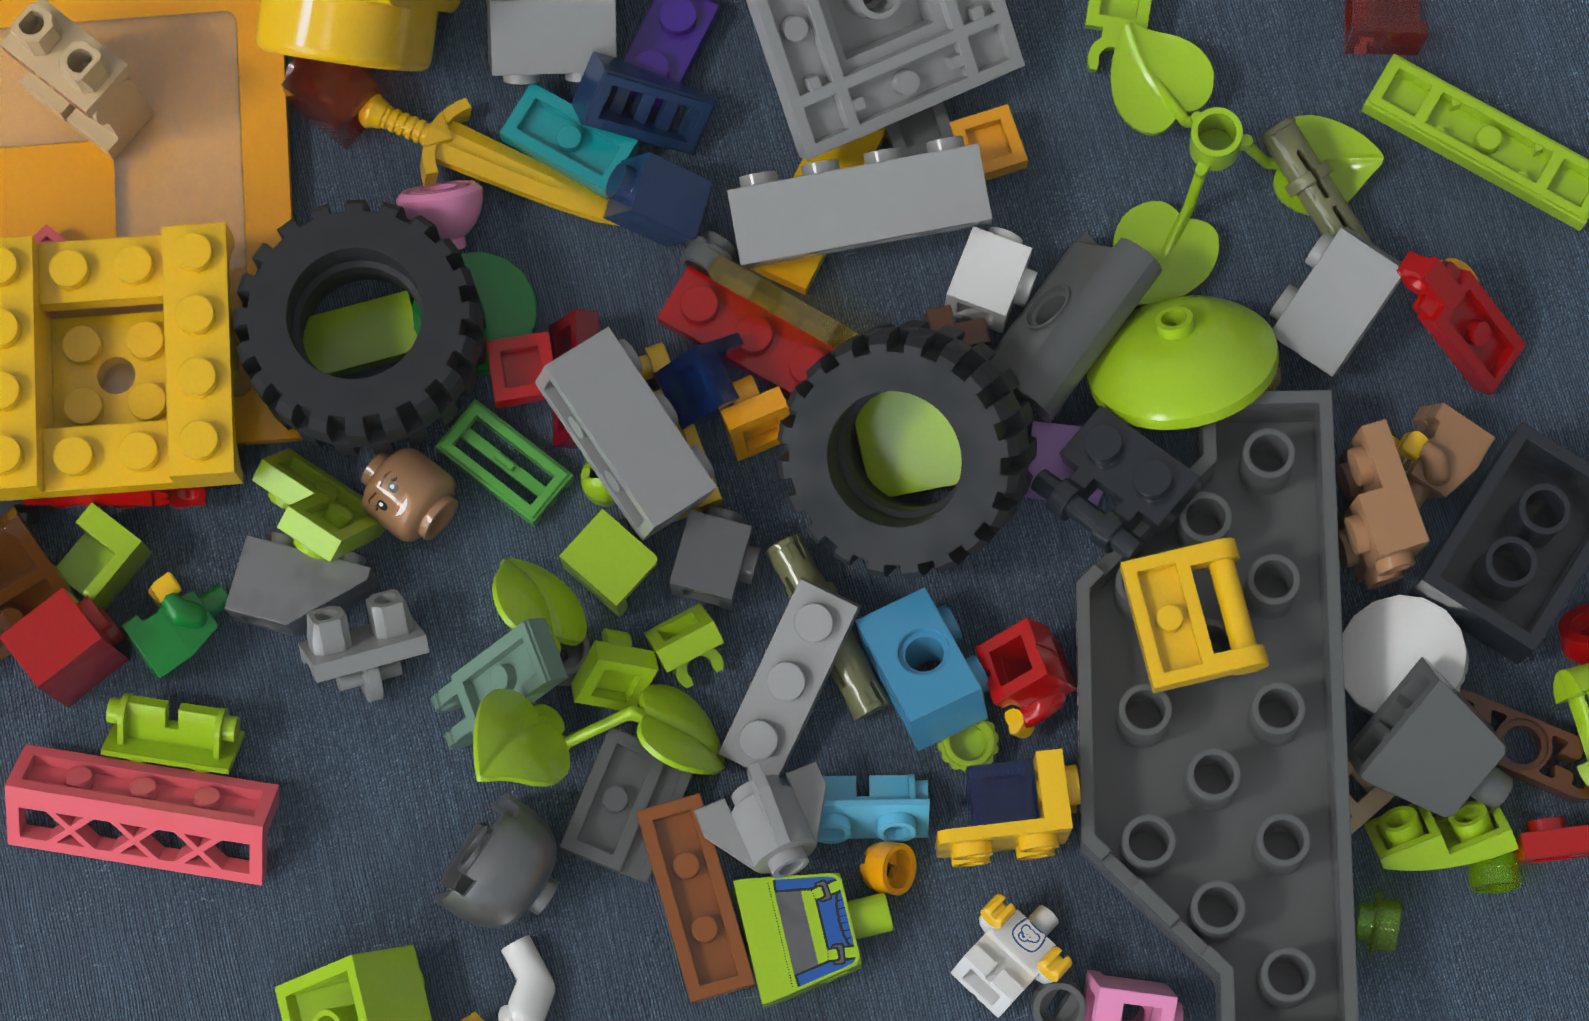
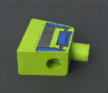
(805, 931)

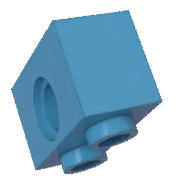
(932, 701)

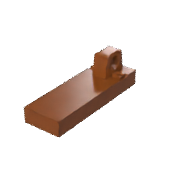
(695, 900)

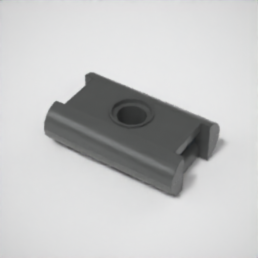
(1073, 319)

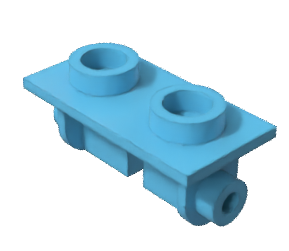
(892, 811)

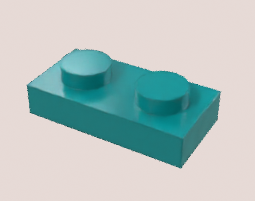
(553, 134)

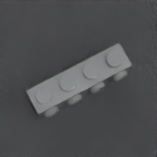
(859, 205)

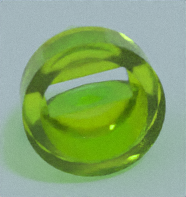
(1495, 875)

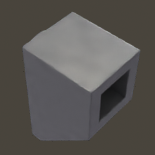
(281, 584)

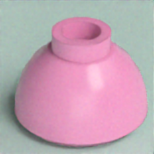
(448, 205)

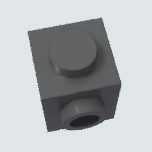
(714, 558)

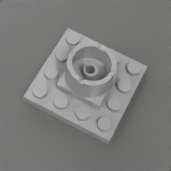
(875, 62)

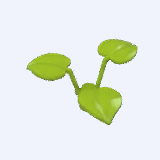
(1164, 80)
(526, 741)

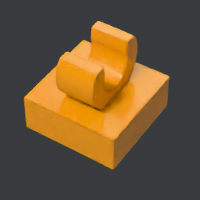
(754, 418)

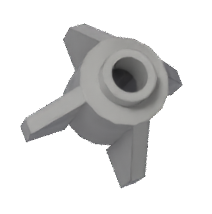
(771, 822)

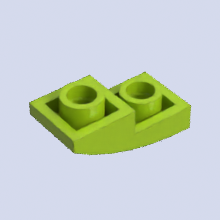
(1416, 841)

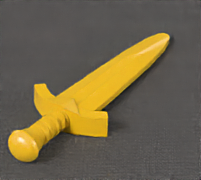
(482, 158)

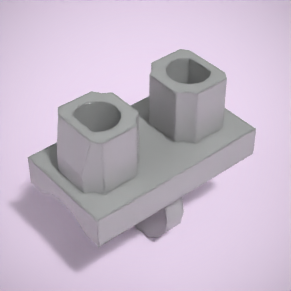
(363, 653)

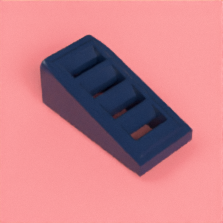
(606, 71)

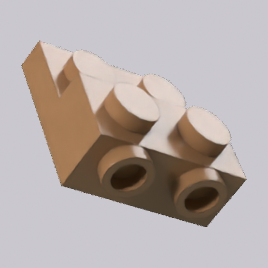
(1382, 524)

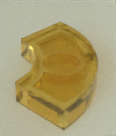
(779, 303)

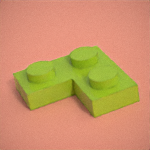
(319, 509)

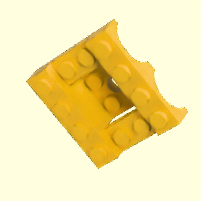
(176, 418)

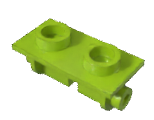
(200, 739)

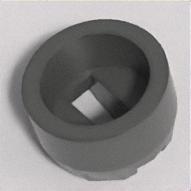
(1070, 1008)

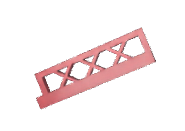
(139, 802)

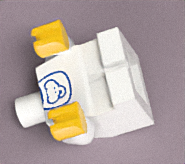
(1010, 955)

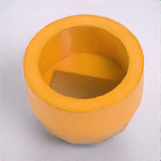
(893, 855)

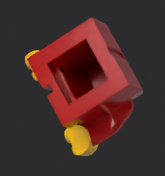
(1027, 672)

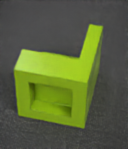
(102, 557)
(608, 561)

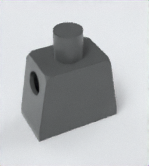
(1431, 747)

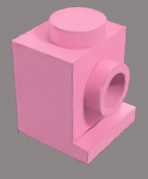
(1108, 994)

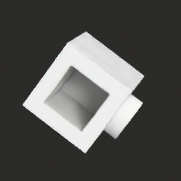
(991, 277)

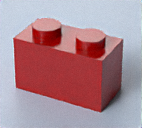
(66, 646)

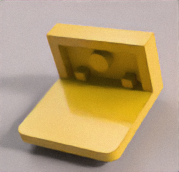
(1033, 838)

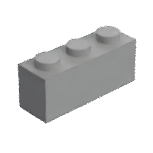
(626, 432)

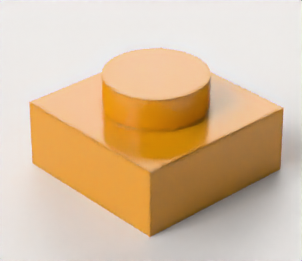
(997, 139)

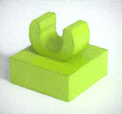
(685, 638)
(614, 672)

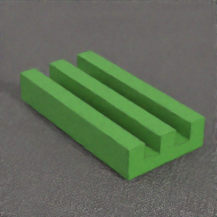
(545, 495)

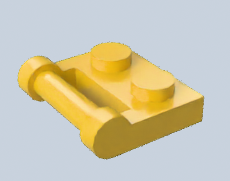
(1172, 619)

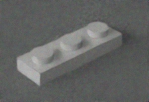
(790, 678)

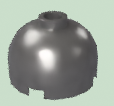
(502, 868)

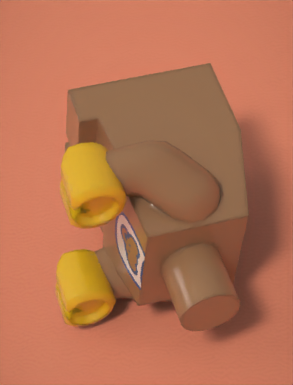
(1441, 451)

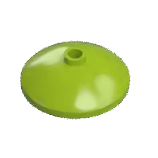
(1185, 363)

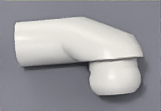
(534, 984)

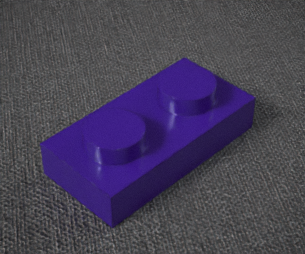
(672, 39)

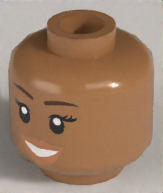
(409, 494)

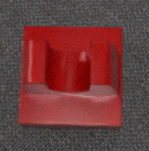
(516, 366)

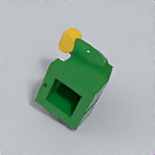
(176, 627)

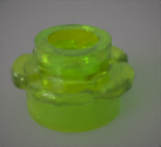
(1379, 923)

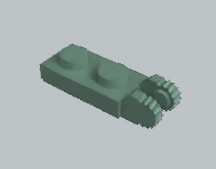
(518, 661)

